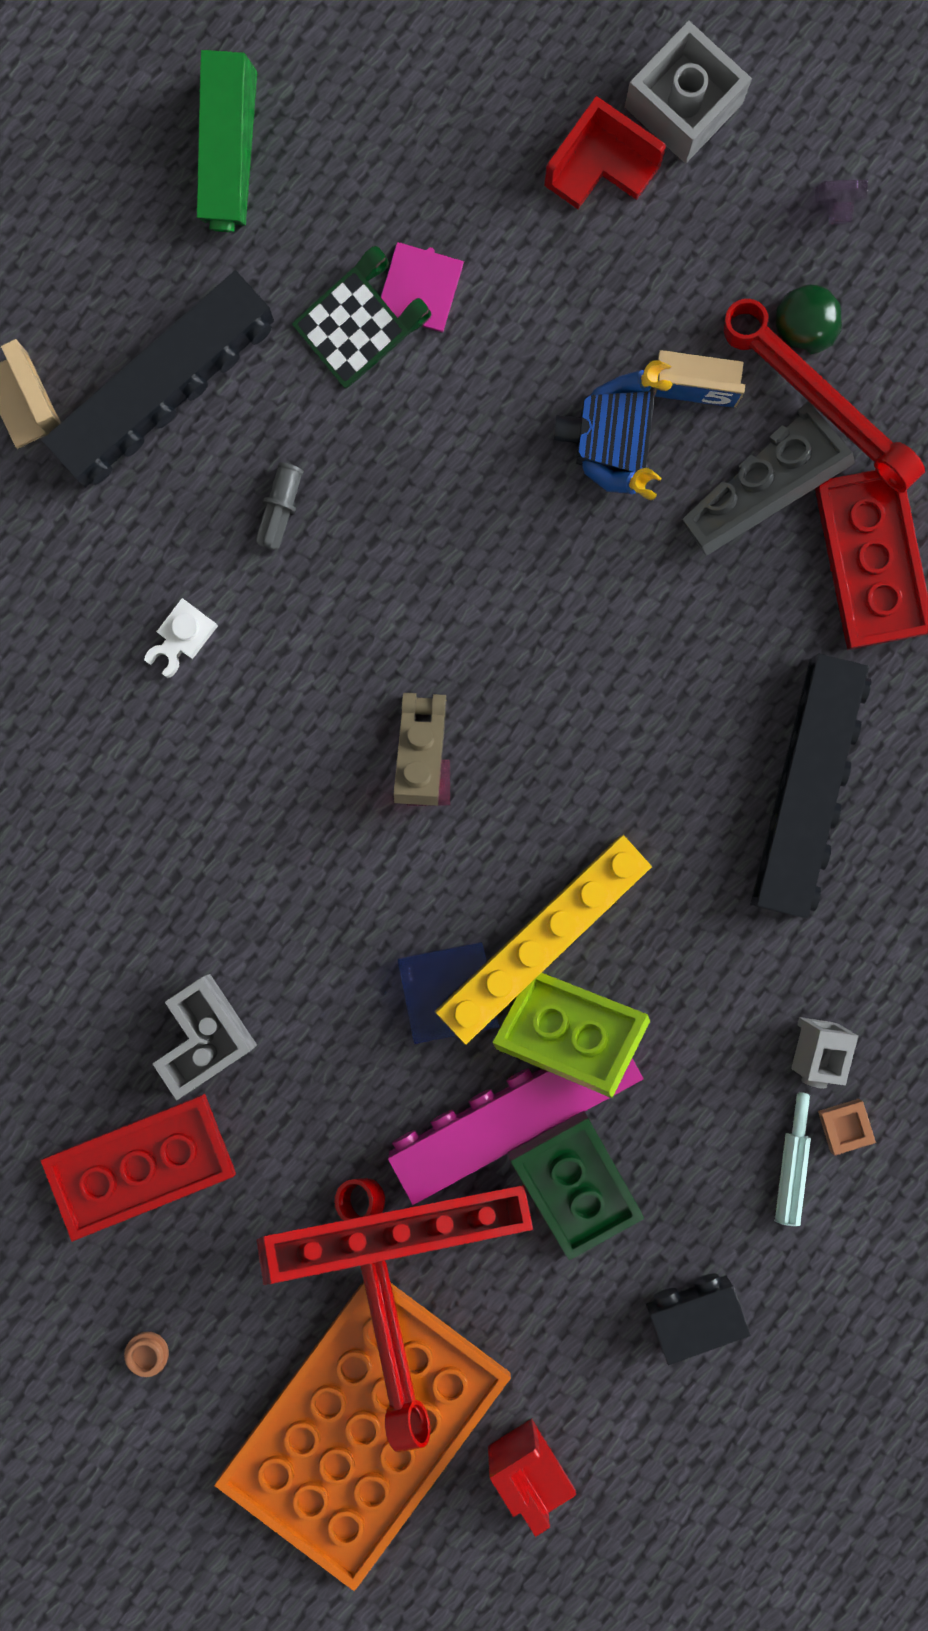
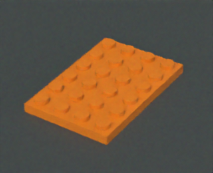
(321, 1451)

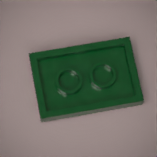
(575, 1185)

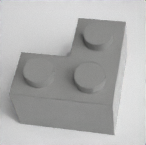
(214, 1037)

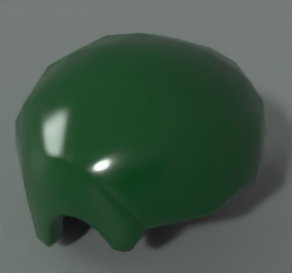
(809, 318)

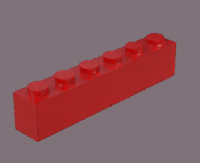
(393, 1234)

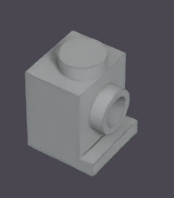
(823, 1052)

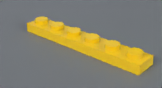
(543, 939)

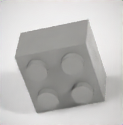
(687, 92)

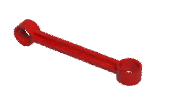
(893, 461)
(406, 1418)

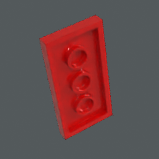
(873, 559)
(138, 1167)

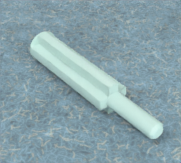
(794, 1167)

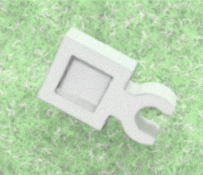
(185, 632)

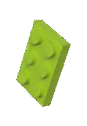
(572, 1033)

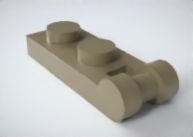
(420, 750)

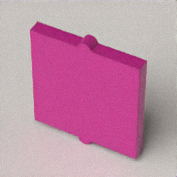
(424, 276)

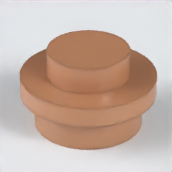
(146, 1354)

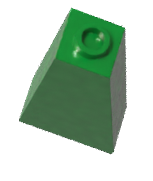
(225, 138)

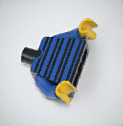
(616, 431)

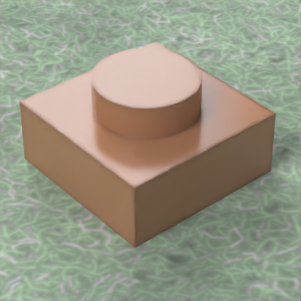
(846, 1127)

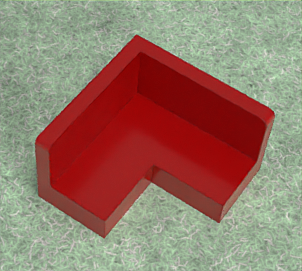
(605, 146)
(528, 1476)

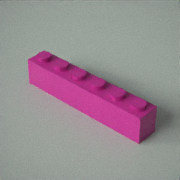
(491, 1128)

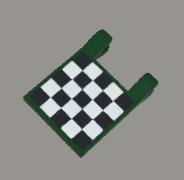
(353, 324)

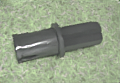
(279, 506)

